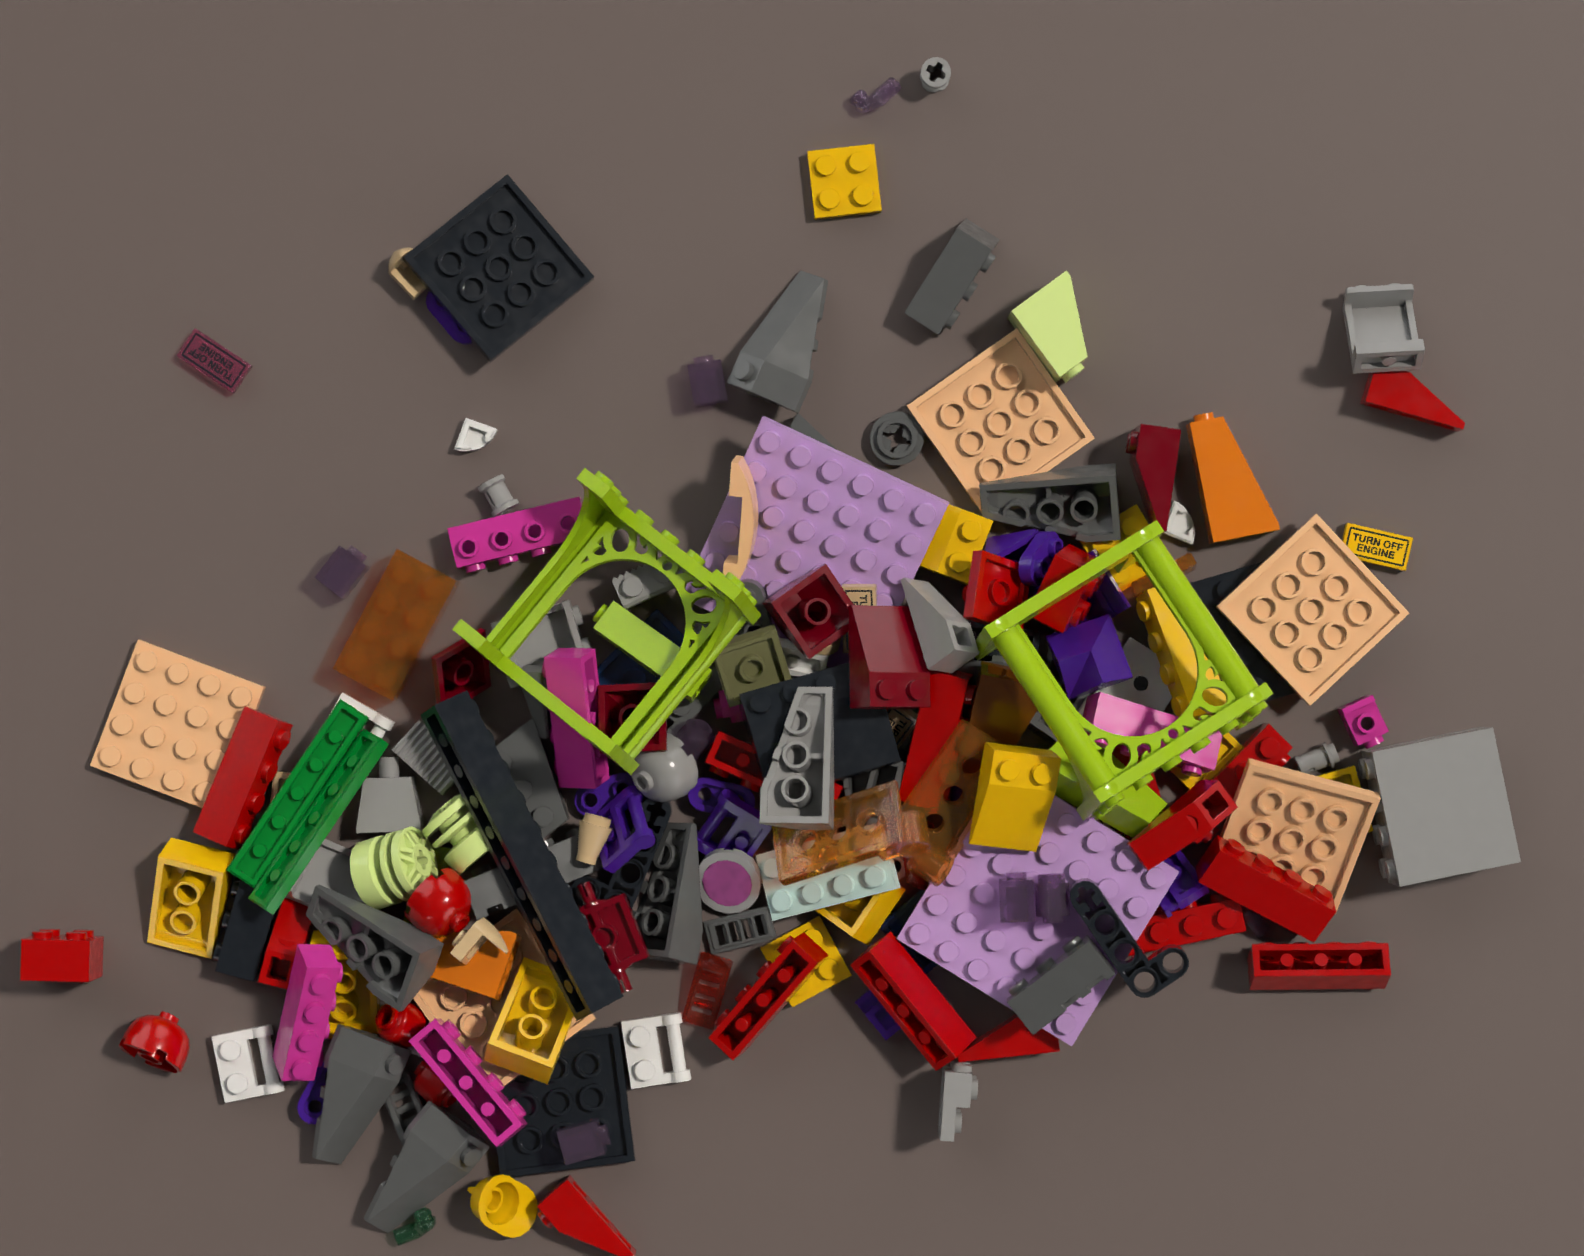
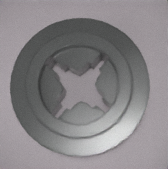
(889, 424)

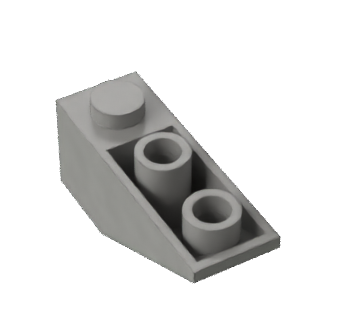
(941, 629)

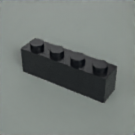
(246, 935)

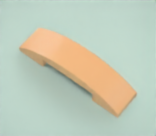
(743, 486)

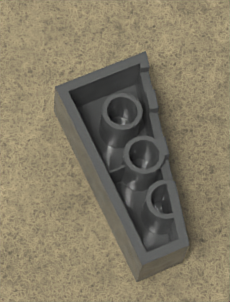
(491, 892)

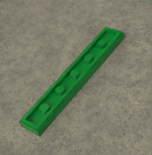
(298, 793)
(318, 821)

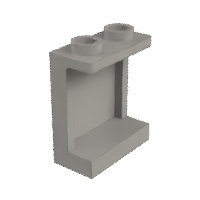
(1382, 328)
(555, 631)
(327, 868)

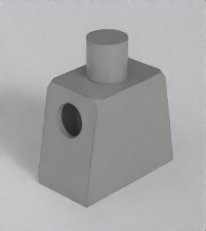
(389, 801)

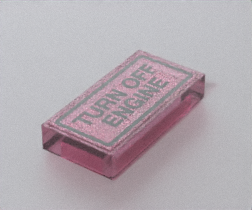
(214, 360)

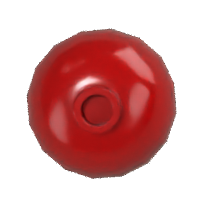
(440, 904)
(157, 1041)

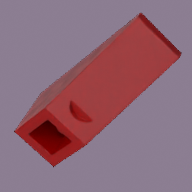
(1183, 823)
(290, 929)

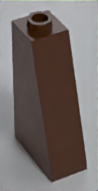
(999, 707)

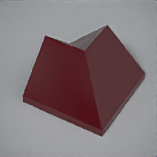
(460, 670)
(616, 705)

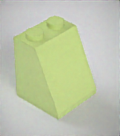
(1053, 328)

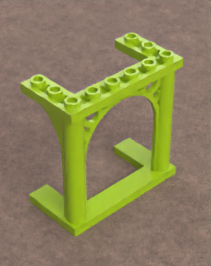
(599, 518)
(1097, 775)

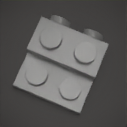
(957, 1090)

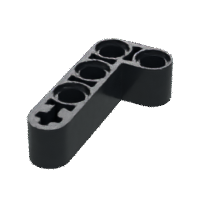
(642, 859)
(1120, 934)

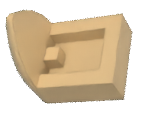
(404, 275)
(469, 942)

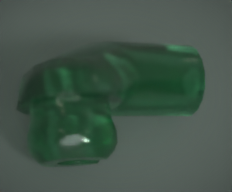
(423, 1224)

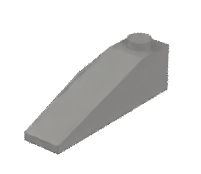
(801, 775)

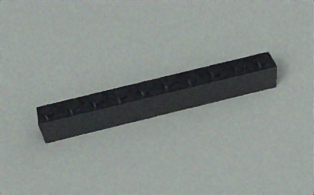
(522, 855)

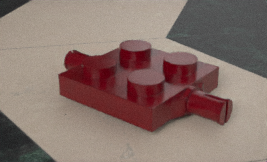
(615, 931)

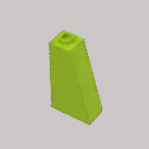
(641, 643)
(1131, 813)

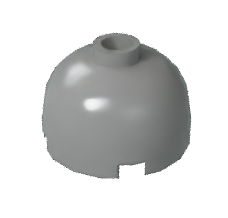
(666, 774)

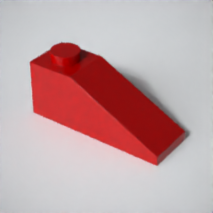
(1406, 396)
(1010, 1040)
(577, 1216)

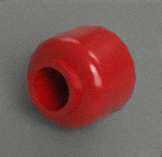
(399, 1026)
(431, 1087)

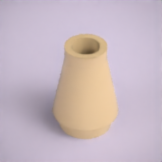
(592, 836)

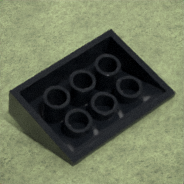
(861, 736)

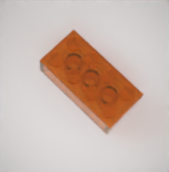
(396, 625)

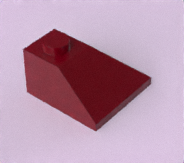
(811, 611)

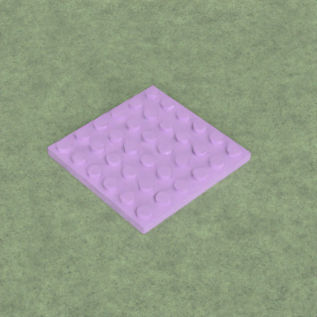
(821, 511)
(961, 917)

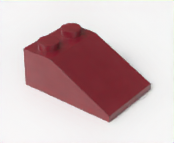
(1153, 463)
(886, 659)

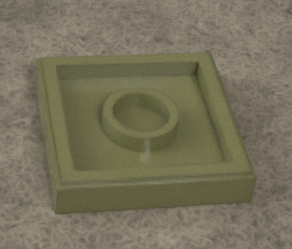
(751, 663)

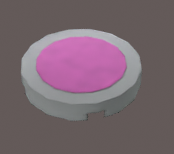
(729, 880)

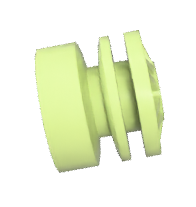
(460, 830)
(391, 866)

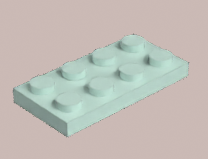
(826, 889)

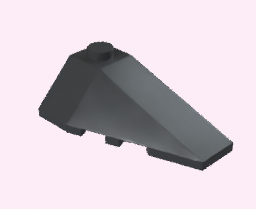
(780, 351)
(1066, 501)
(672, 898)
(384, 949)
(358, 1082)
(433, 1158)

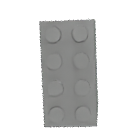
(1440, 806)

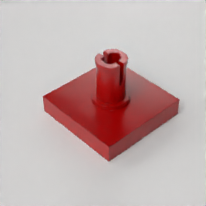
(992, 588)

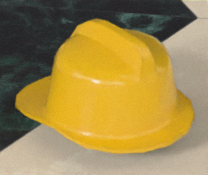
(504, 1205)

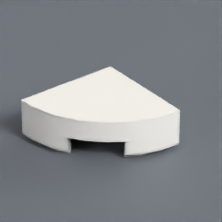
(474, 436)
(1180, 524)

